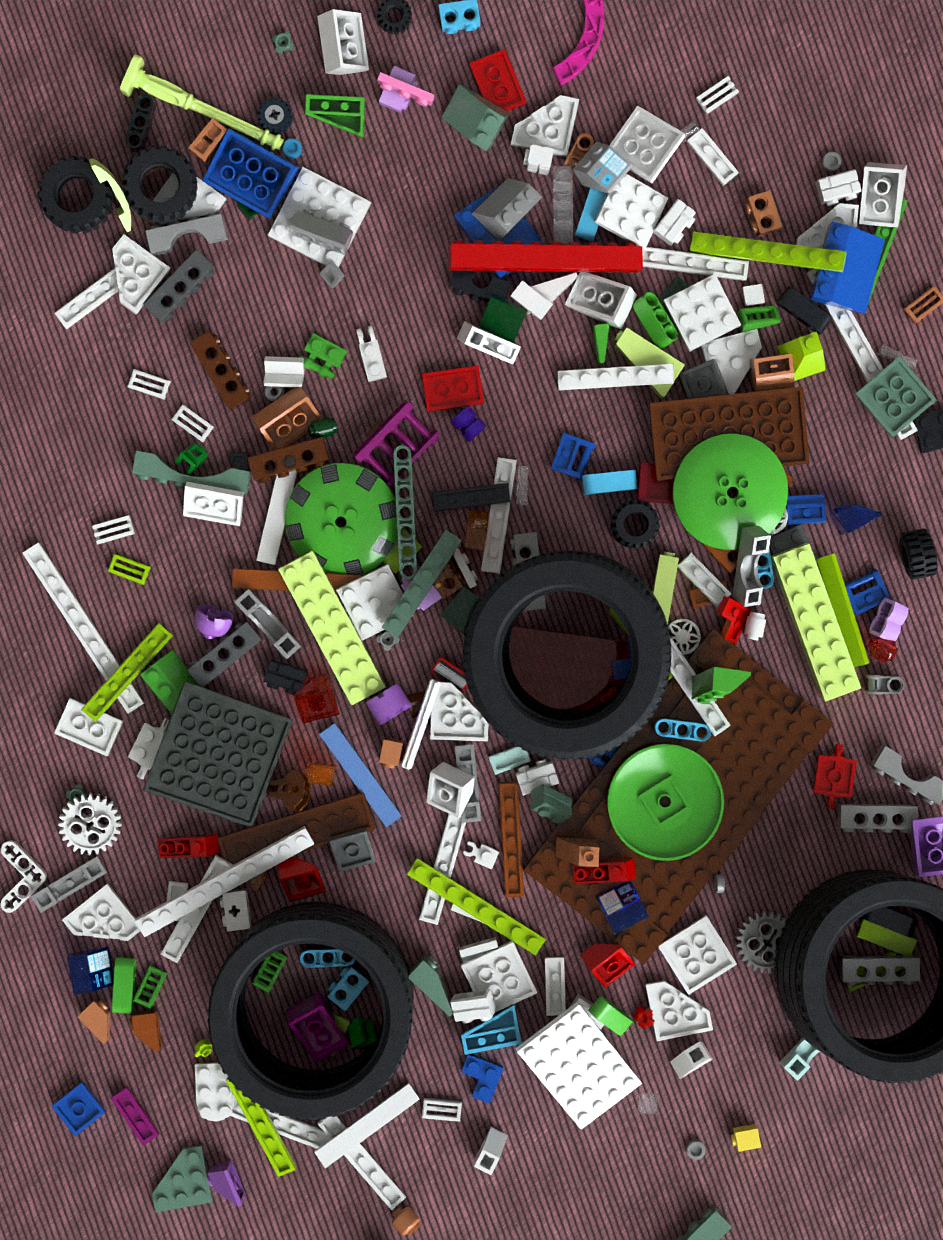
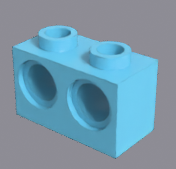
(458, 10)
(351, 989)

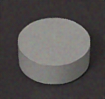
(831, 162)
(719, 883)
(695, 1149)

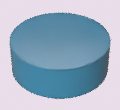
(292, 148)

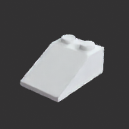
(882, 194)
(601, 299)

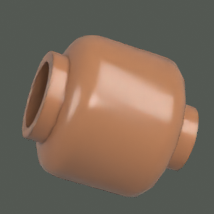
(405, 1221)

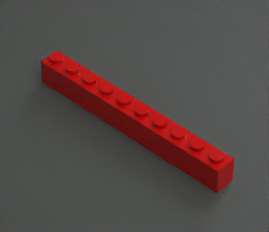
(545, 257)

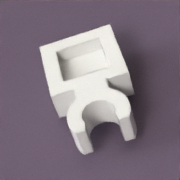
(484, 855)

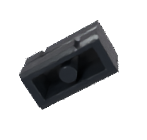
(285, 676)

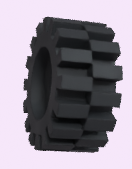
(394, 27)

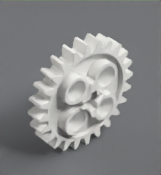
(80, 838)

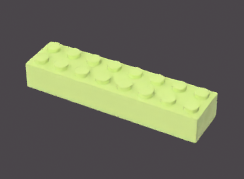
(815, 622)
(332, 627)

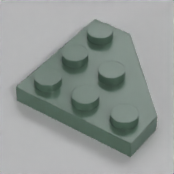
(184, 1182)

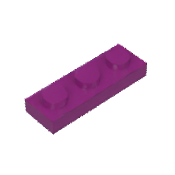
(135, 1115)

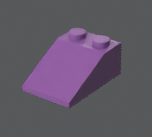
(927, 846)

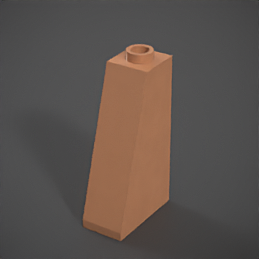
(578, 851)

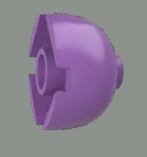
(212, 622)

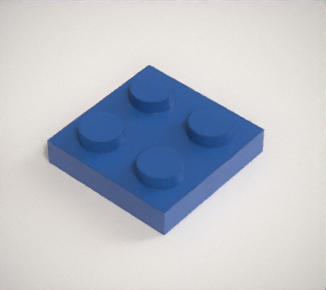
(78, 1108)

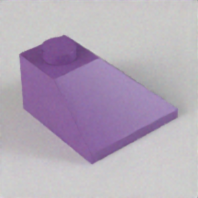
(226, 1182)

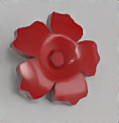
(644, 1017)

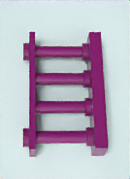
(390, 424)

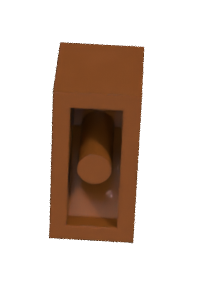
(147, 1028)

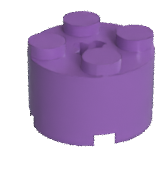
(388, 704)

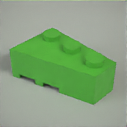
(338, 111)

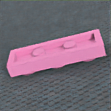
(405, 90)

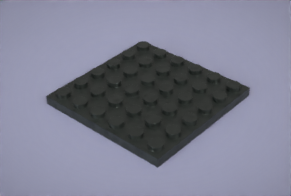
(217, 754)

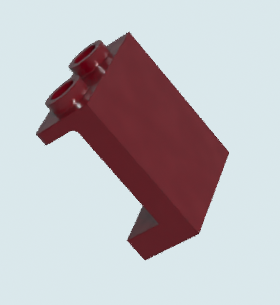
(652, 490)

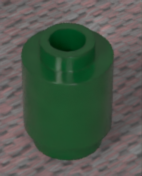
(322, 428)

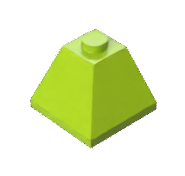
(806, 355)

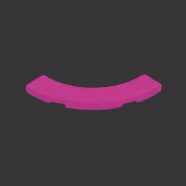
(587, 44)

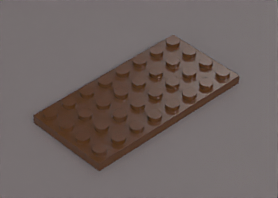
(768, 416)

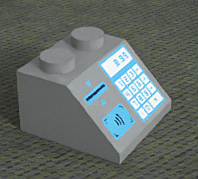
(602, 168)

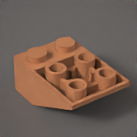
(772, 372)

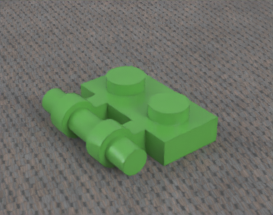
(325, 351)

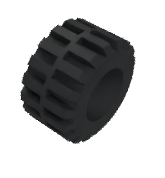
(647, 512)
(918, 554)

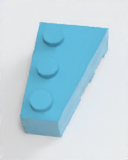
(495, 1033)

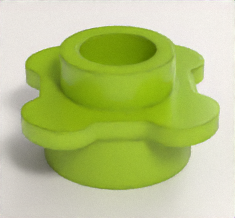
(203, 1048)

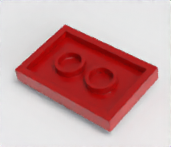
(498, 81)
(453, 388)

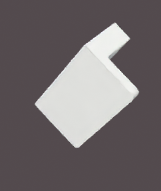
(284, 371)
(476, 949)

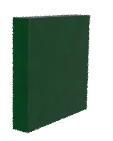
(503, 318)

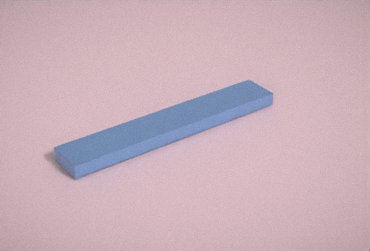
(360, 775)

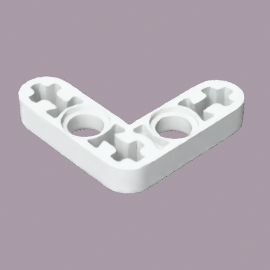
(28, 878)

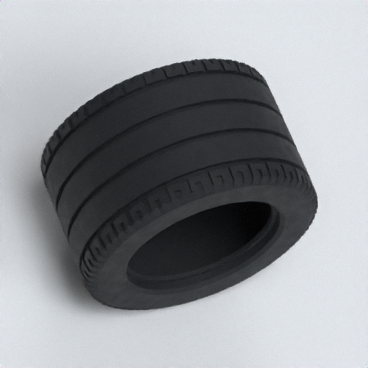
(542, 728)

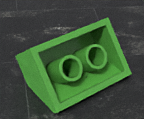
(167, 678)
(716, 683)

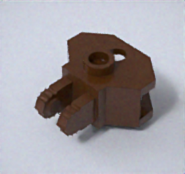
(291, 790)

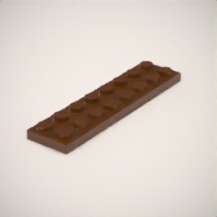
(321, 823)

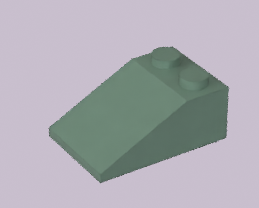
(475, 117)
(429, 980)

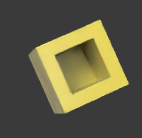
(746, 1137)

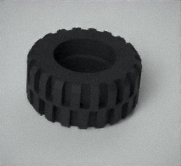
(160, 158)
(52, 185)

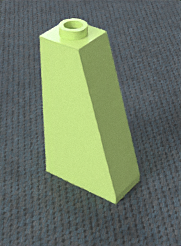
(642, 352)
(665, 581)

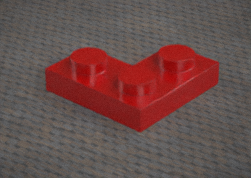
(736, 618)

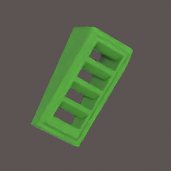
(746, 317)
(600, 335)
(262, 985)
(149, 1004)

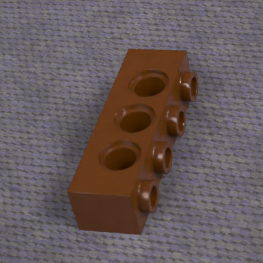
(201, 346)
(259, 462)

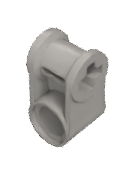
(881, 684)

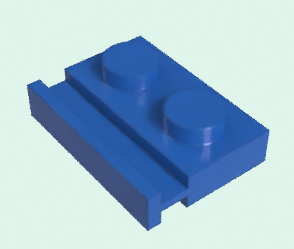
(806, 509)

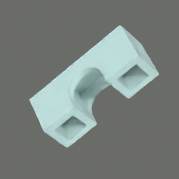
(798, 1059)

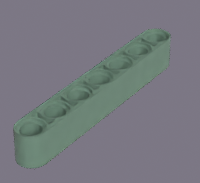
(401, 503)

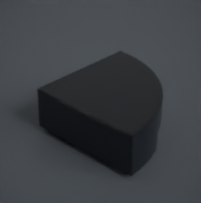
(240, 460)

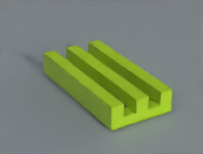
(144, 574)

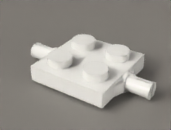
(147, 745)

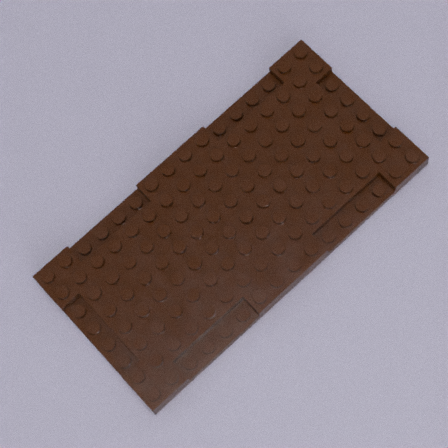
(753, 760)

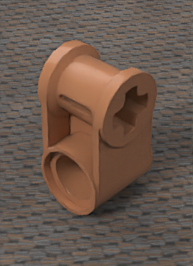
(577, 151)

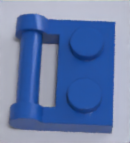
(566, 454)
(869, 597)

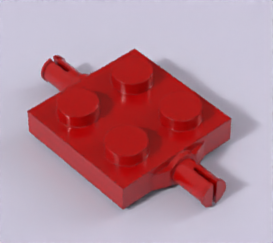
(834, 776)

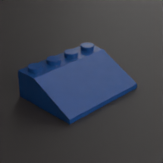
(250, 173)
(477, 232)
(854, 285)

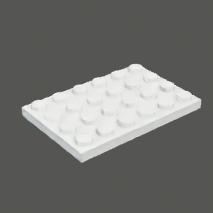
(578, 1065)

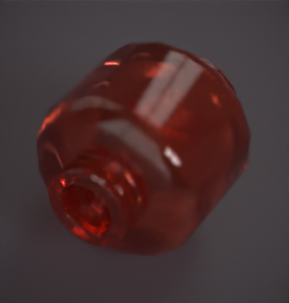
(882, 649)

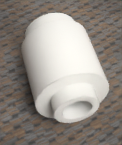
(755, 626)

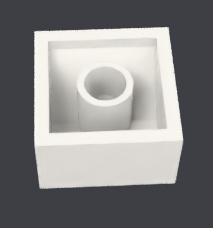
(449, 789)

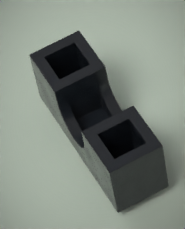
(462, 283)

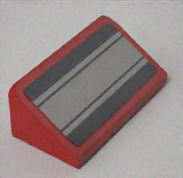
(449, 673)

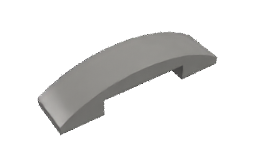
(466, 762)
(69, 884)

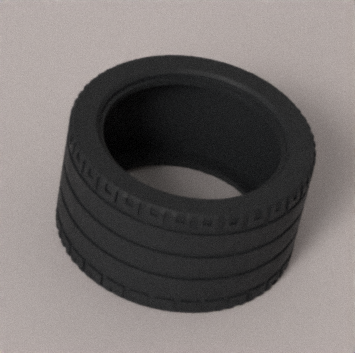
(803, 966)
(293, 1089)

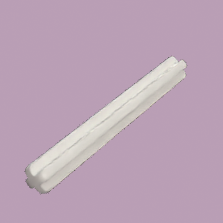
(420, 724)

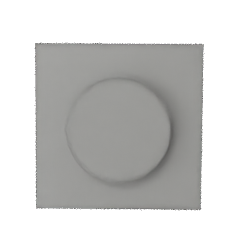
(332, 274)

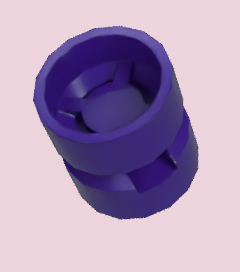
(468, 423)

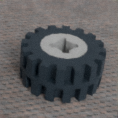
(276, 123)

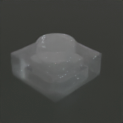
(647, 1103)

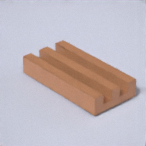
(911, 314)

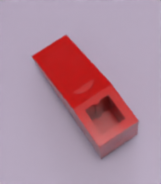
(188, 846)
(608, 871)

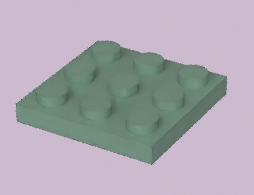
(895, 397)

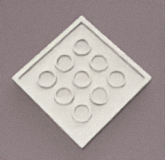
(323, 199)

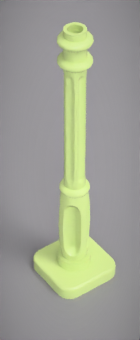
(168, 92)

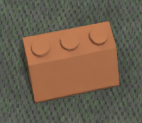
(286, 418)

